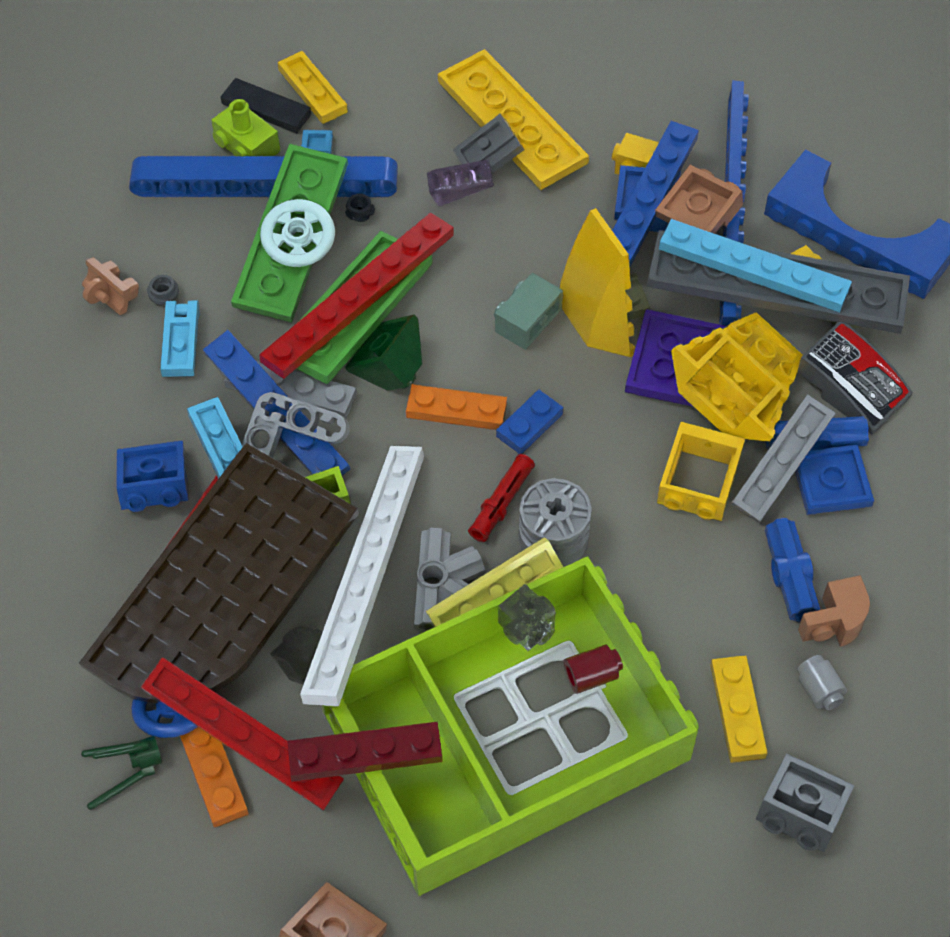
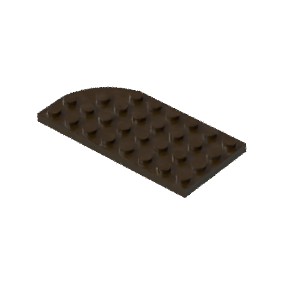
(223, 578)

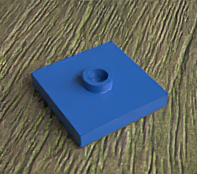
(834, 480)

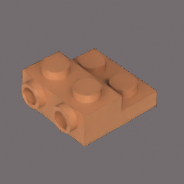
(701, 201)
(333, 915)

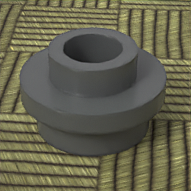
(159, 284)

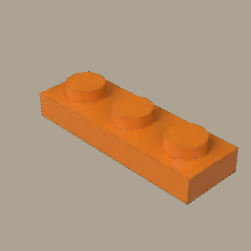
(456, 407)
(214, 777)

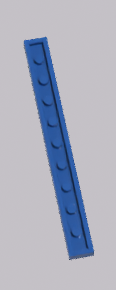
(734, 172)

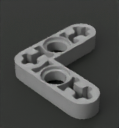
(274, 424)

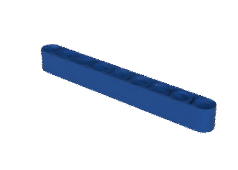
(247, 176)

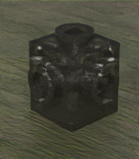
(527, 618)
(297, 652)

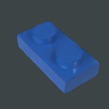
(529, 422)

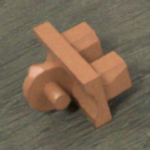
(105, 286)

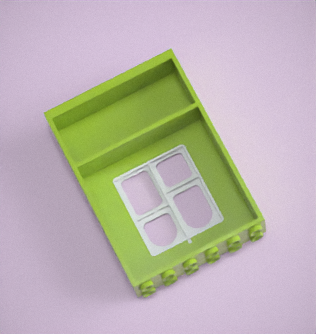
(462, 809)

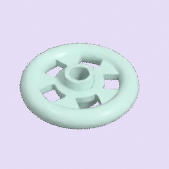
(282, 215)

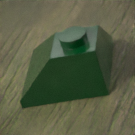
(390, 354)

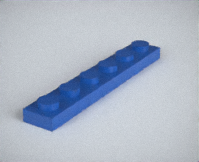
(654, 186)
(252, 383)

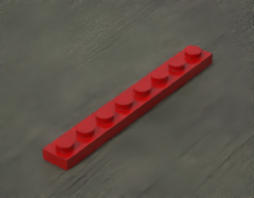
(356, 296)

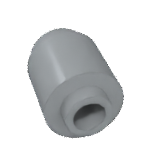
(821, 682)

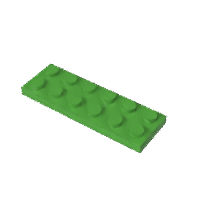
(265, 284)
(335, 353)

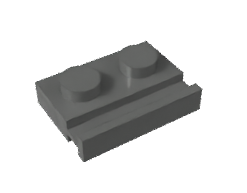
(492, 143)

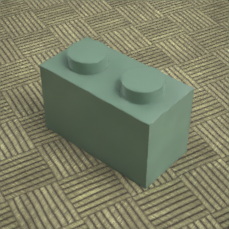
(528, 310)

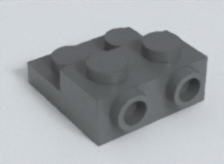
(804, 803)

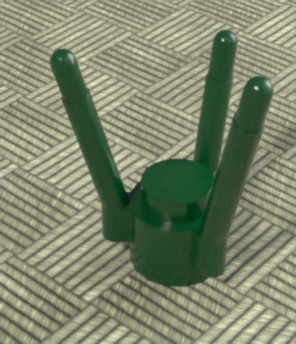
(142, 754)

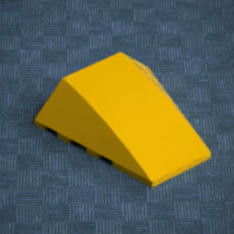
(596, 287)
(738, 376)

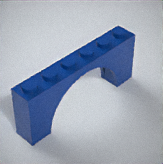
(802, 206)

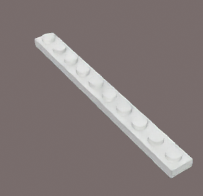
(362, 578)

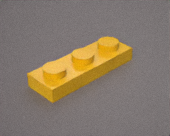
(312, 87)
(738, 709)

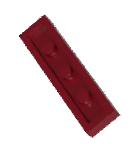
(364, 751)

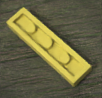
(519, 570)

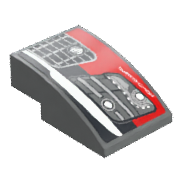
(854, 376)

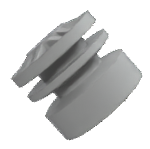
(558, 513)

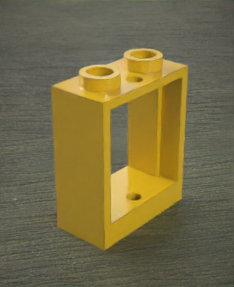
(705, 444)

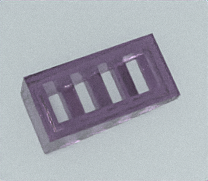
(441, 181)

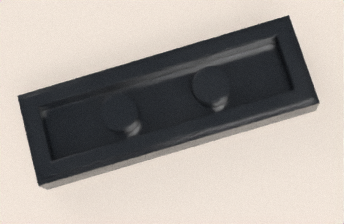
(268, 105)

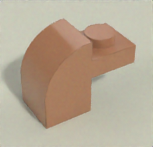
(844, 615)

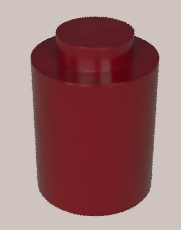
(592, 668)

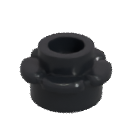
(359, 208)

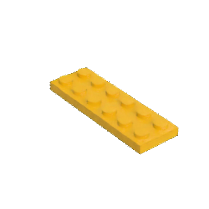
(489, 90)

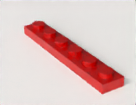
(234, 729)

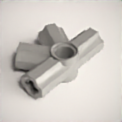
(451, 570)

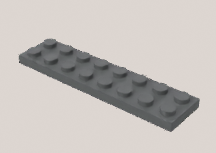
(873, 301)

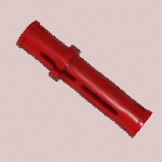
(501, 498)

